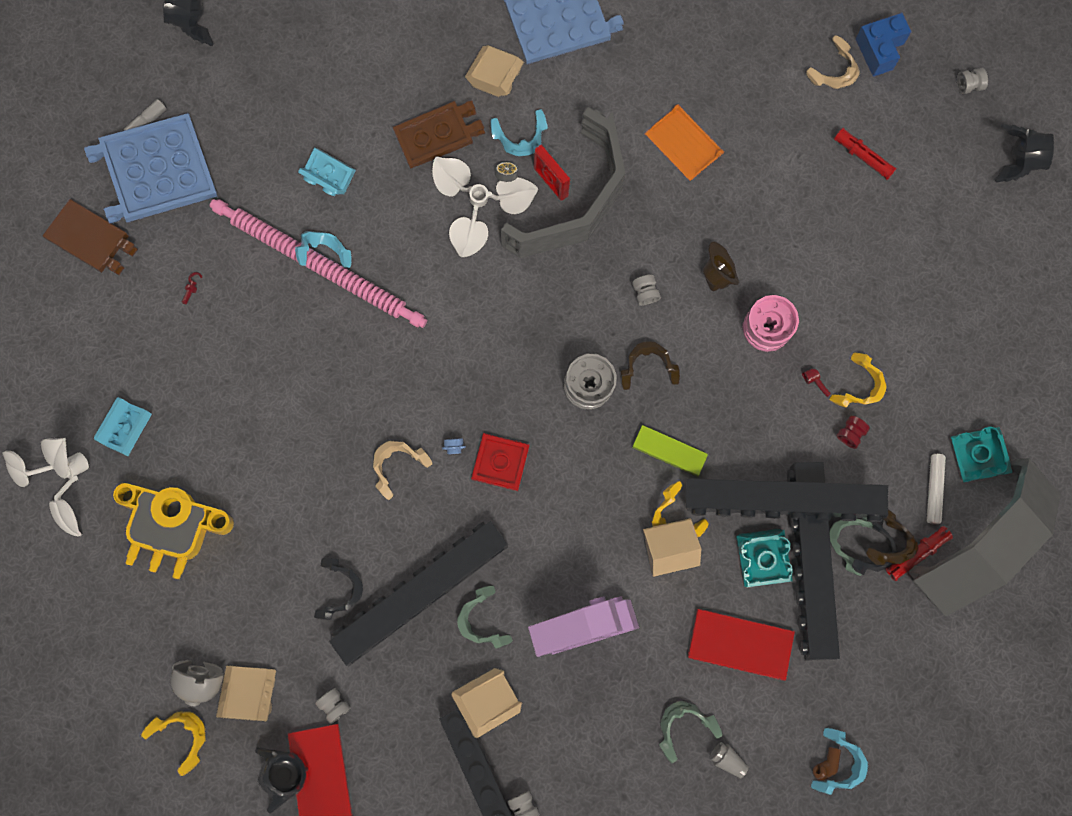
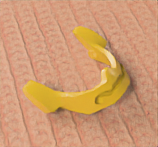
(875, 395)
(669, 495)
(192, 723)

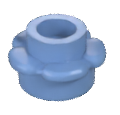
(453, 446)

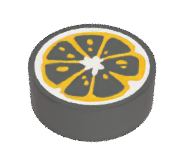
(506, 171)

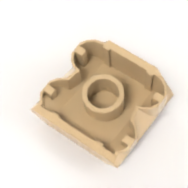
(494, 71)
(246, 693)
(486, 702)

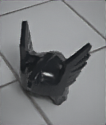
(187, 15)
(1030, 153)
(281, 775)

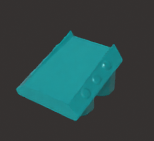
(981, 454)
(764, 557)

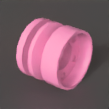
(774, 311)

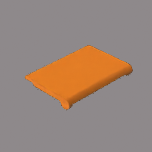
(684, 142)

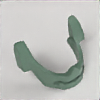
(834, 534)
(465, 627)
(677, 710)

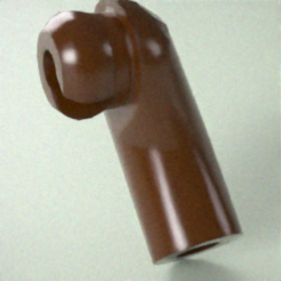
(828, 767)

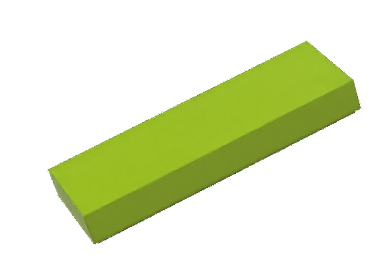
(670, 451)

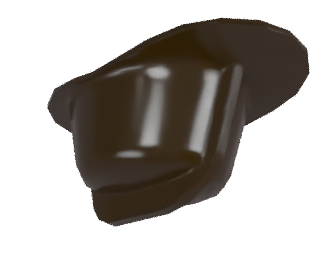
(720, 268)

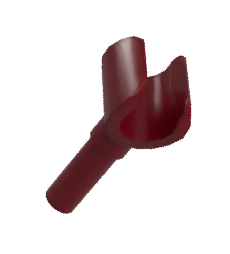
(814, 376)

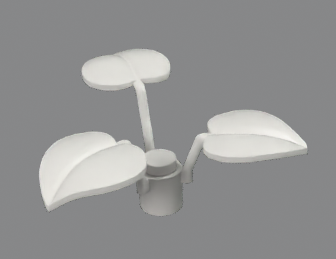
(466, 234)
(56, 455)

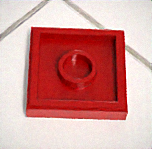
(551, 173)
(500, 462)

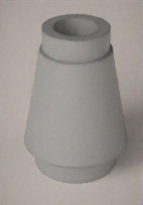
(728, 760)

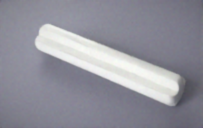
(936, 489)

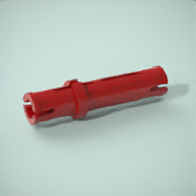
(865, 153)
(927, 547)

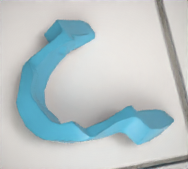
(523, 148)
(317, 238)
(859, 769)

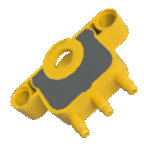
(165, 535)

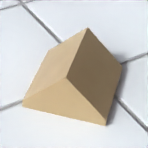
(672, 547)

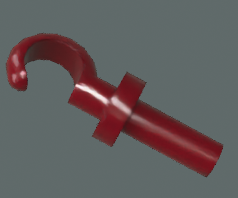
(190, 288)

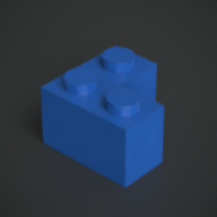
(879, 41)

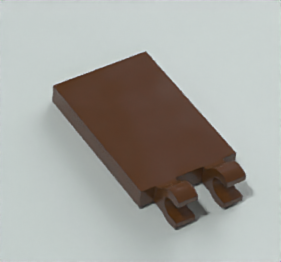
(437, 133)
(89, 237)

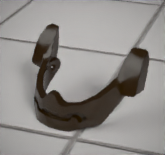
(647, 348)
(898, 558)

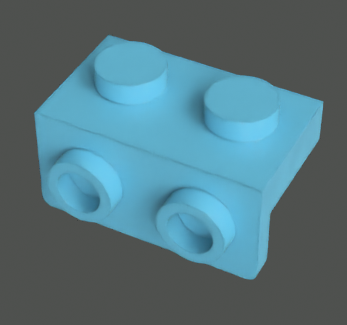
(327, 172)
(122, 426)

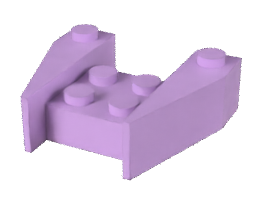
(584, 626)

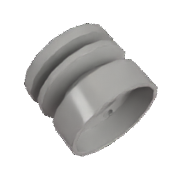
(588, 368)

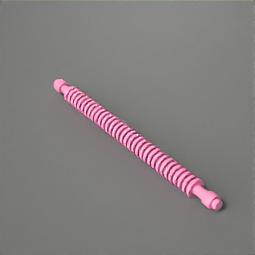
(318, 263)

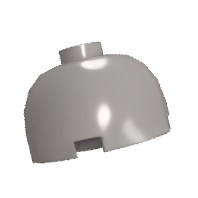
(196, 683)

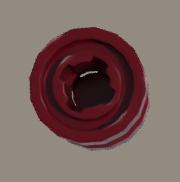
(853, 431)

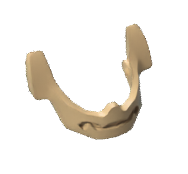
(837, 82)
(385, 451)

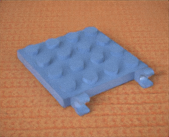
(558, 26)
(154, 168)

